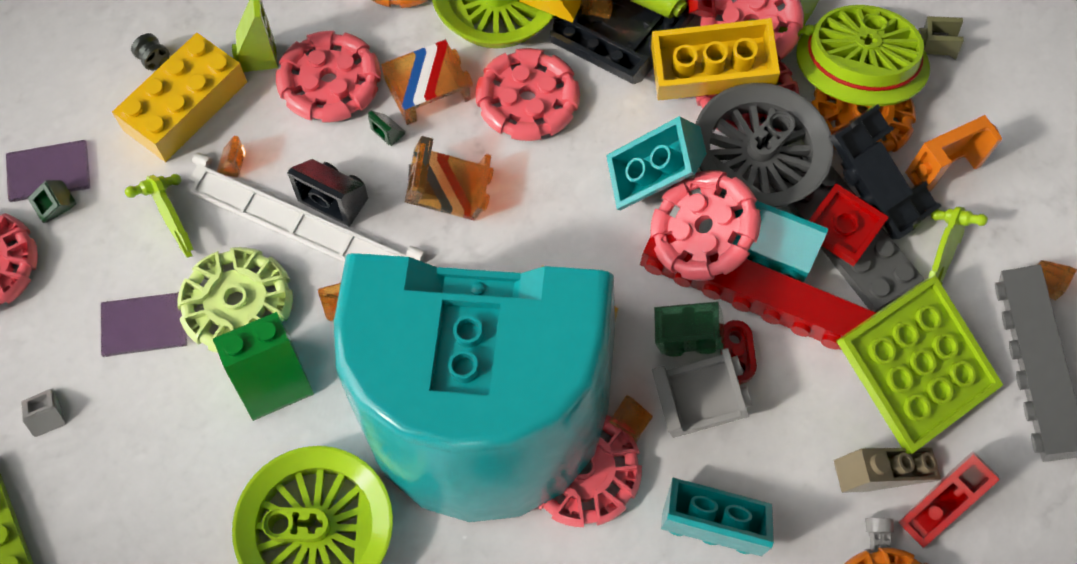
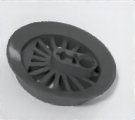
(764, 146)

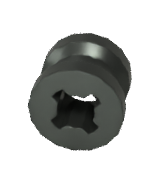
(150, 51)

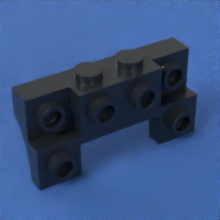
(877, 177)

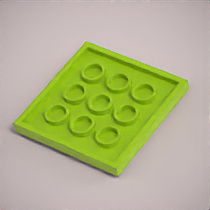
(920, 364)

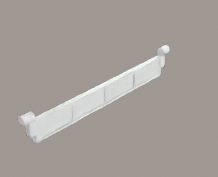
(283, 216)

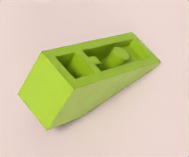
(254, 40)

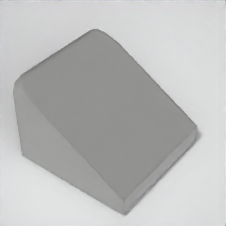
(42, 413)

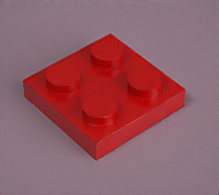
(849, 222)

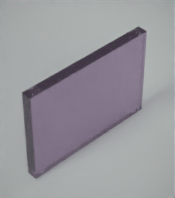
(33, 166)
(141, 325)

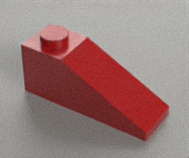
(949, 499)

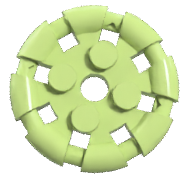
(222, 284)

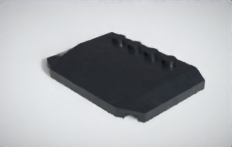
(616, 43)

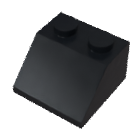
(328, 190)

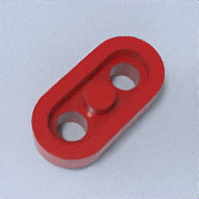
(744, 349)

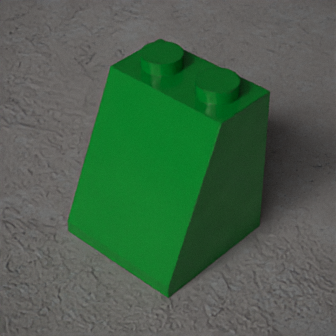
(263, 366)

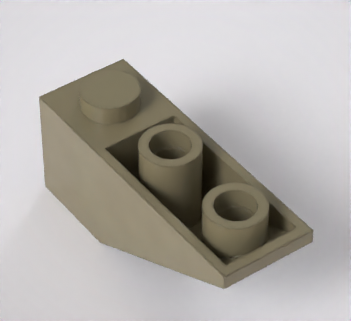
(885, 468)

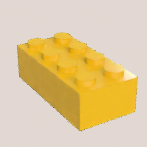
(713, 58)
(180, 97)

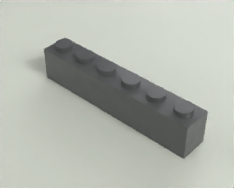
(1041, 362)

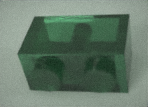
(689, 328)

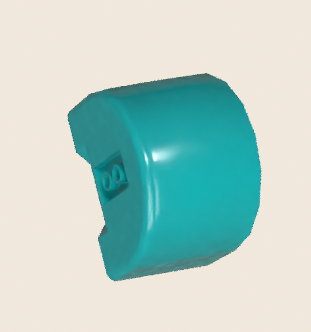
(476, 381)

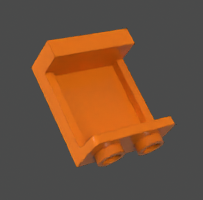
(972, 140)

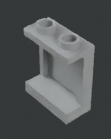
(702, 394)

